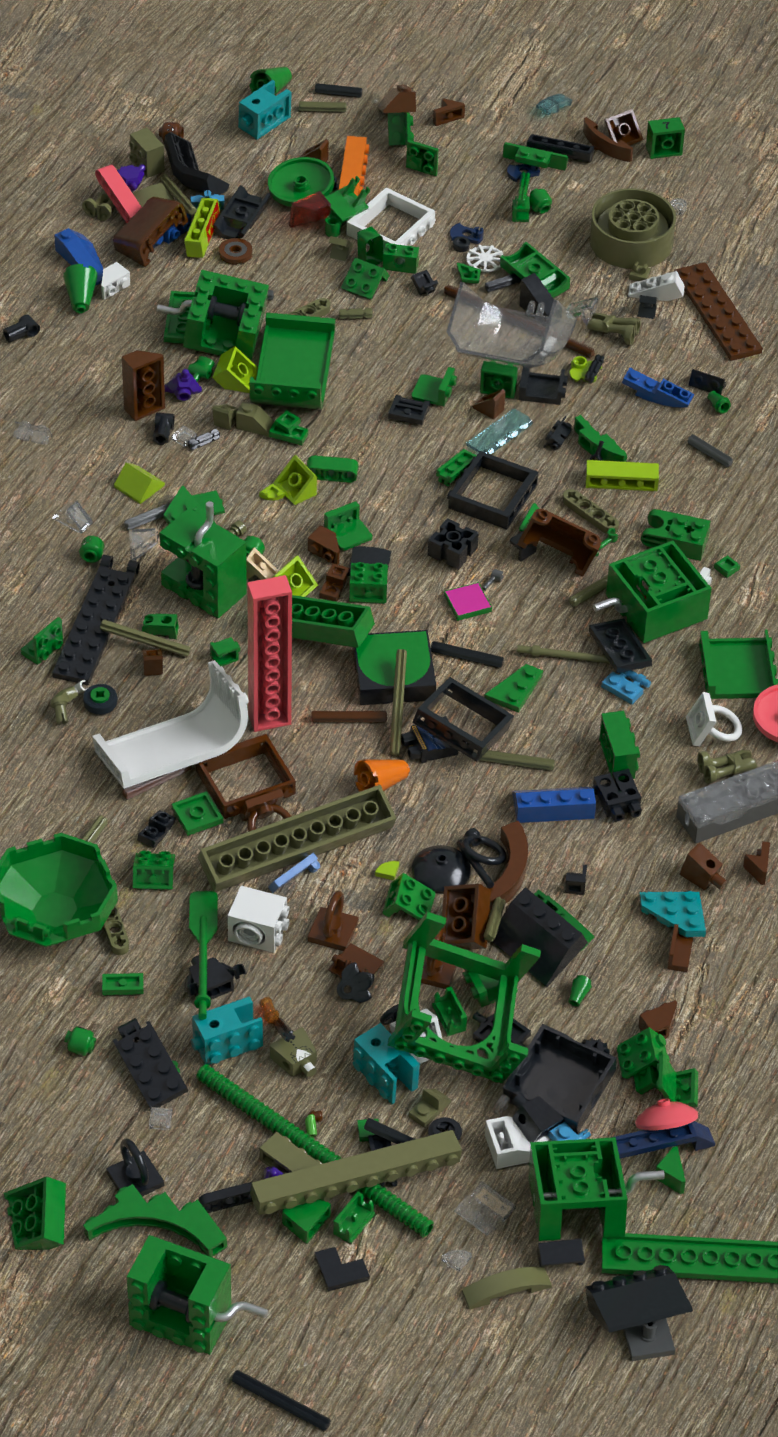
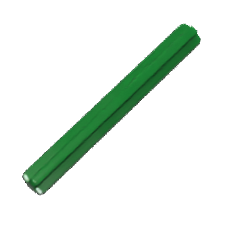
(523, 188)

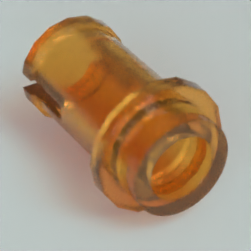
(269, 1011)

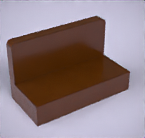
(679, 951)

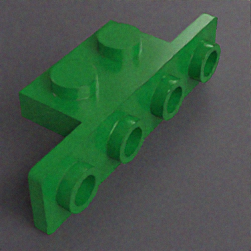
(534, 156)

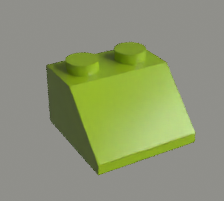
(234, 371)

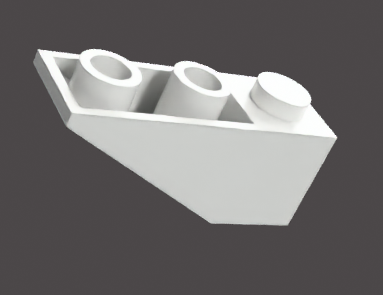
(664, 287)

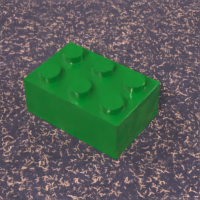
(618, 743)

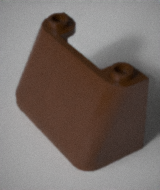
(147, 226)
(563, 536)

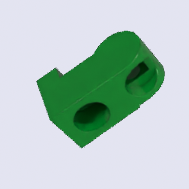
(161, 625)

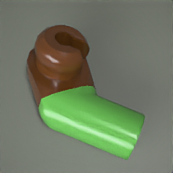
(310, 1122)

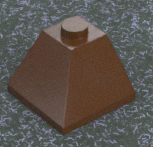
(624, 128)

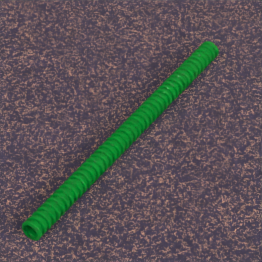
(277, 1123)

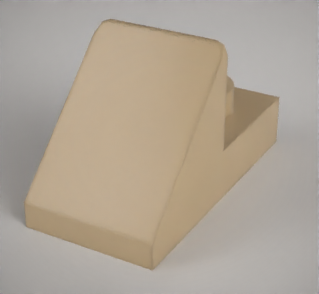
(258, 565)

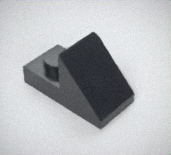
(647, 306)

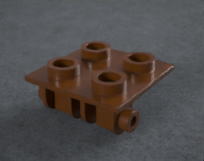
(365, 961)

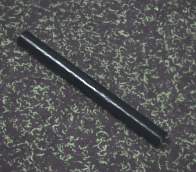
(478, 868)

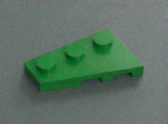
(516, 688)

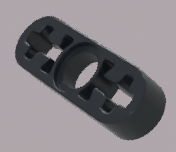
(220, 1199)

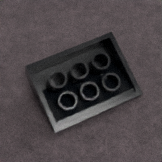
(540, 927)
(637, 1298)

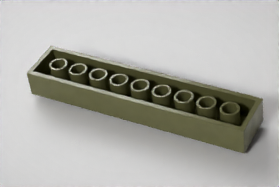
(296, 838)

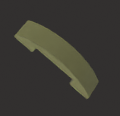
(505, 1283)

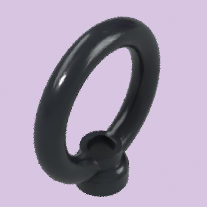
(473, 837)

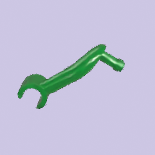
(611, 537)

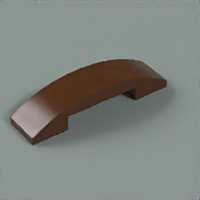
(618, 150)

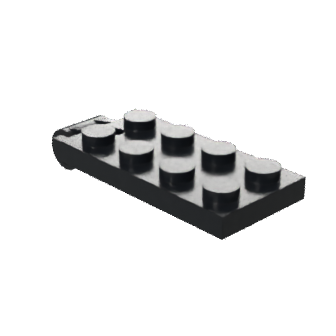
(149, 1063)

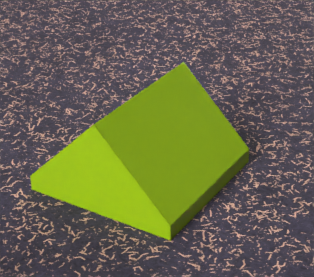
(297, 481)
(137, 483)
(298, 576)

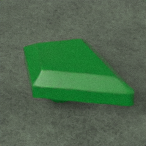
(468, 274)

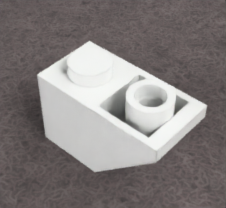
(114, 280)

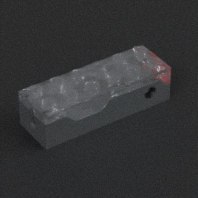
(730, 803)

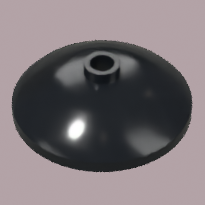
(441, 867)

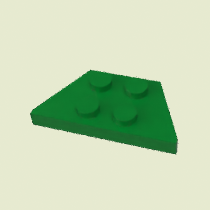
(180, 503)

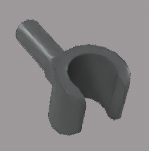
(496, 575)

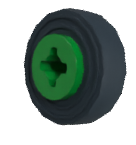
(100, 699)

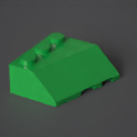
(37, 1214)

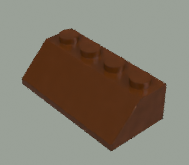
(399, 100)
(143, 383)

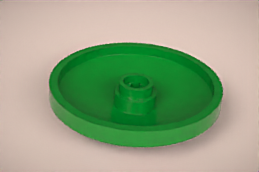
(299, 179)

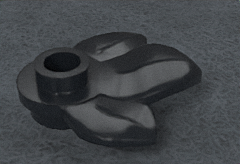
(358, 983)

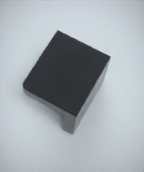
(523, 553)
(576, 882)

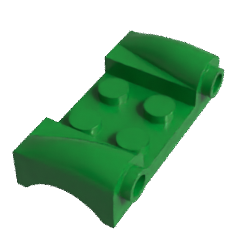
(529, 261)

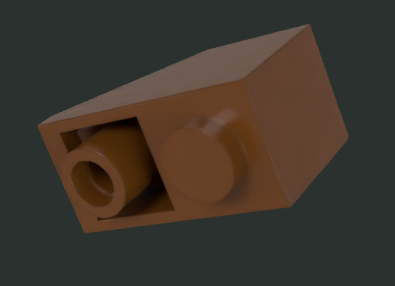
(324, 544)
(659, 1018)

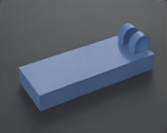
(309, 862)

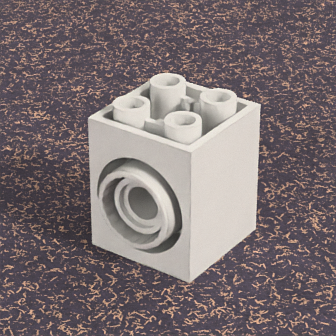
(258, 919)

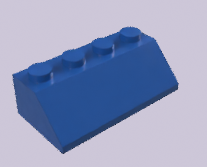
(554, 804)

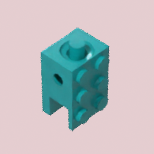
(263, 110)
(227, 1032)
(384, 1063)

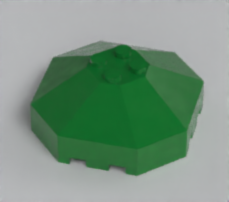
(55, 890)

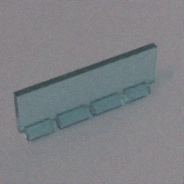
(500, 432)

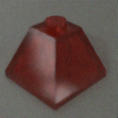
(309, 210)

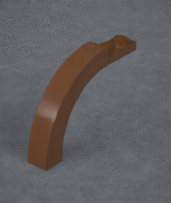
(516, 845)

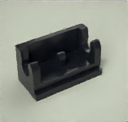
(560, 1252)

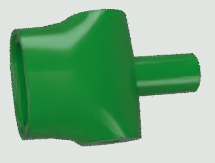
(201, 368)

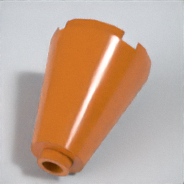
(380, 772)

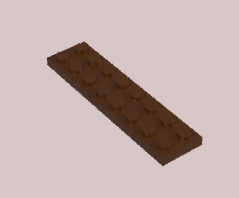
(718, 312)

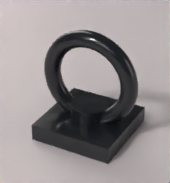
(135, 1170)

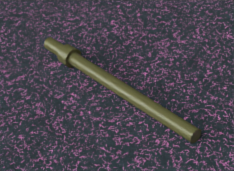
(535, 650)

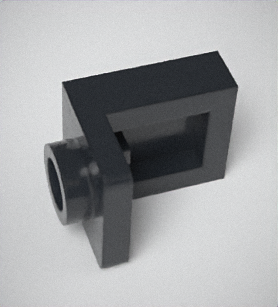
(424, 282)

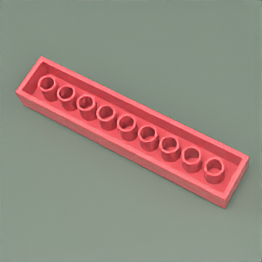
(269, 653)

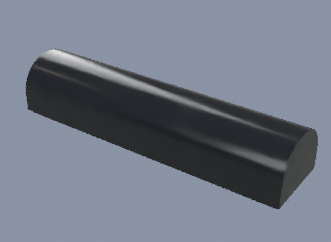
(571, 149)

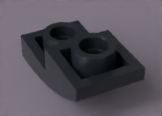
(157, 828)

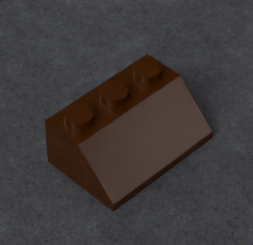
(466, 915)

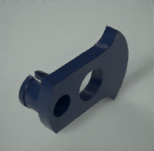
(514, 173)
(458, 230)

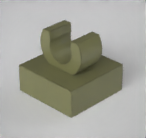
(639, 272)

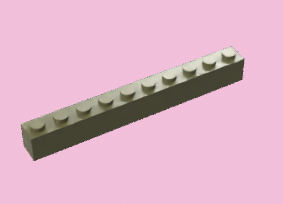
(355, 1172)

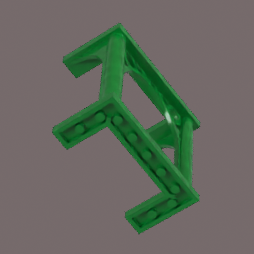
(412, 1023)

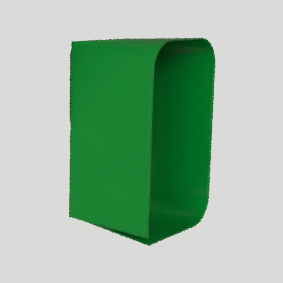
(375, 253)

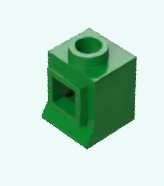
(520, 213)
(225, 651)

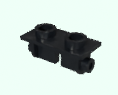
(706, 381)
(555, 439)

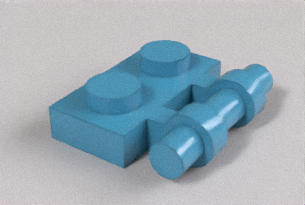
(623, 688)

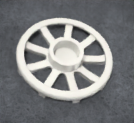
(483, 258)

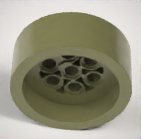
(632, 228)

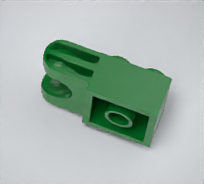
(686, 531)

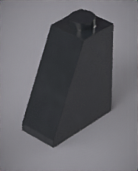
(534, 290)

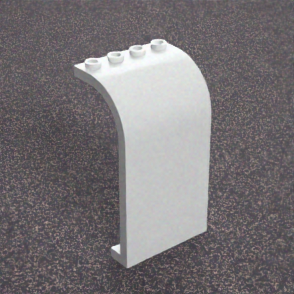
(181, 740)

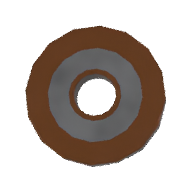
(235, 244)

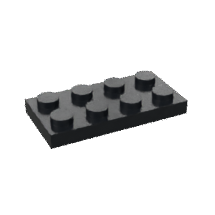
(620, 645)

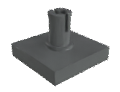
(649, 1340)

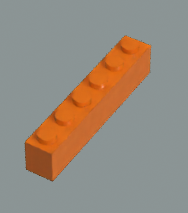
(354, 161)

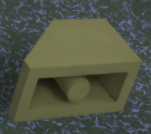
(253, 419)

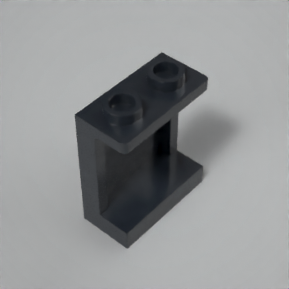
(542, 387)

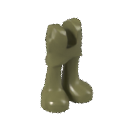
(101, 206)
(610, 324)
(735, 764)

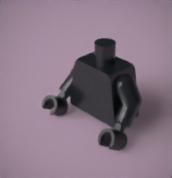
(219, 977)

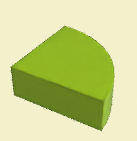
(272, 493)
(388, 870)

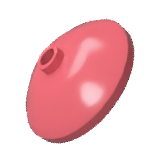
(666, 1115)

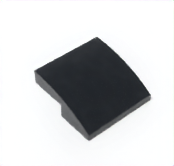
(369, 555)

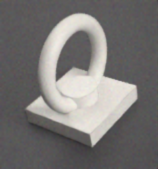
(702, 719)

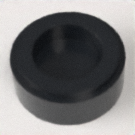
(461, 244)

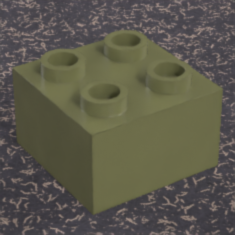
(148, 151)

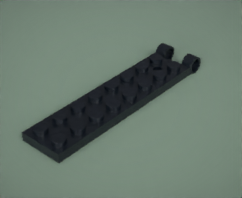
(86, 638)

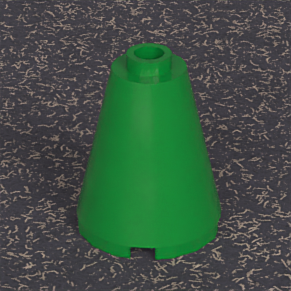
(280, 75)
(80, 286)

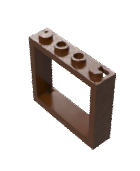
(238, 753)

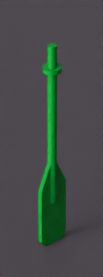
(203, 925)

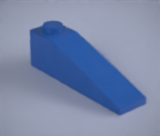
(78, 250)

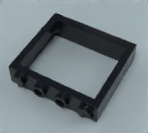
(482, 511)
(454, 735)

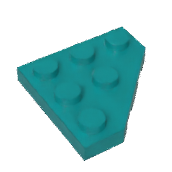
(676, 908)

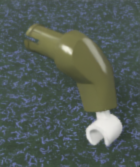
(63, 698)

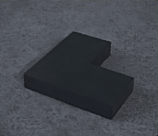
(337, 1274)

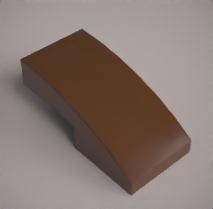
(334, 582)

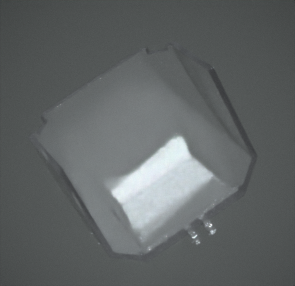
(508, 334)

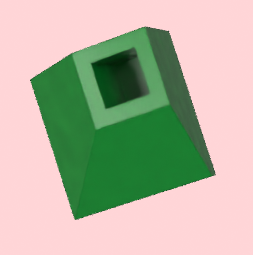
(422, 158)

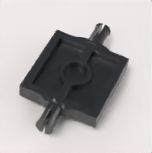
(518, 1034)

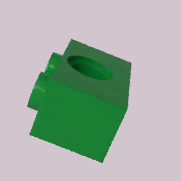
(401, 258)

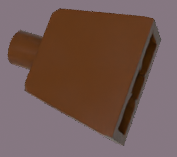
(702, 868)

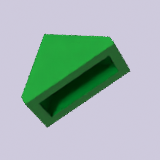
(673, 1171)

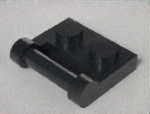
(409, 410)

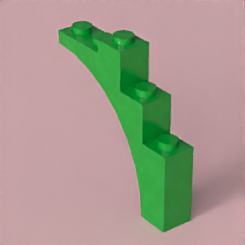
(159, 1212)

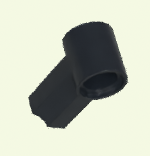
(25, 326)
(163, 425)

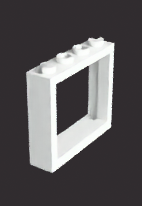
(380, 202)

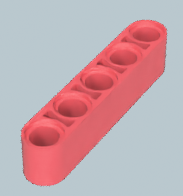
(118, 192)

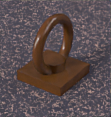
(262, 807)
(332, 926)
(437, 972)

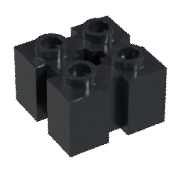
(453, 543)

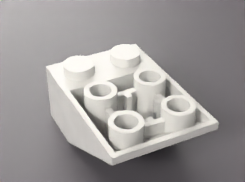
(507, 1142)

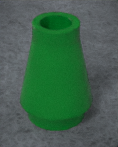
(719, 402)
(580, 987)

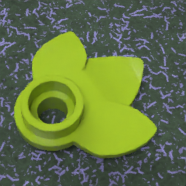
(579, 367)

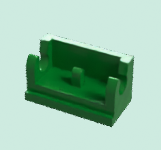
(450, 1012)
(353, 1218)

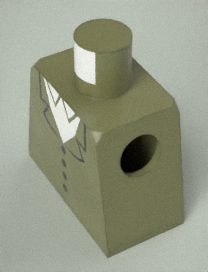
(296, 1055)

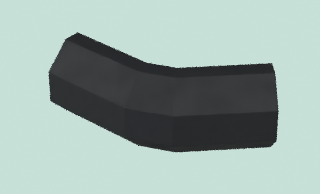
(186, 169)

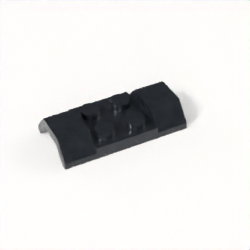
(239, 214)

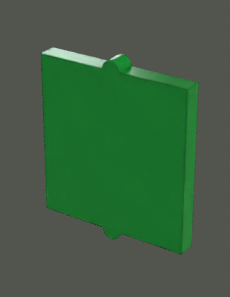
(213, 497)

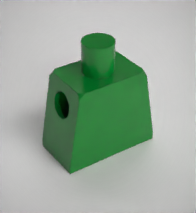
(306, 1218)

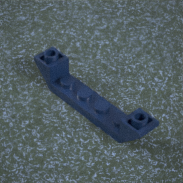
(653, 1140)

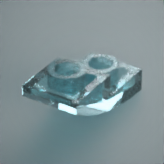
(553, 103)

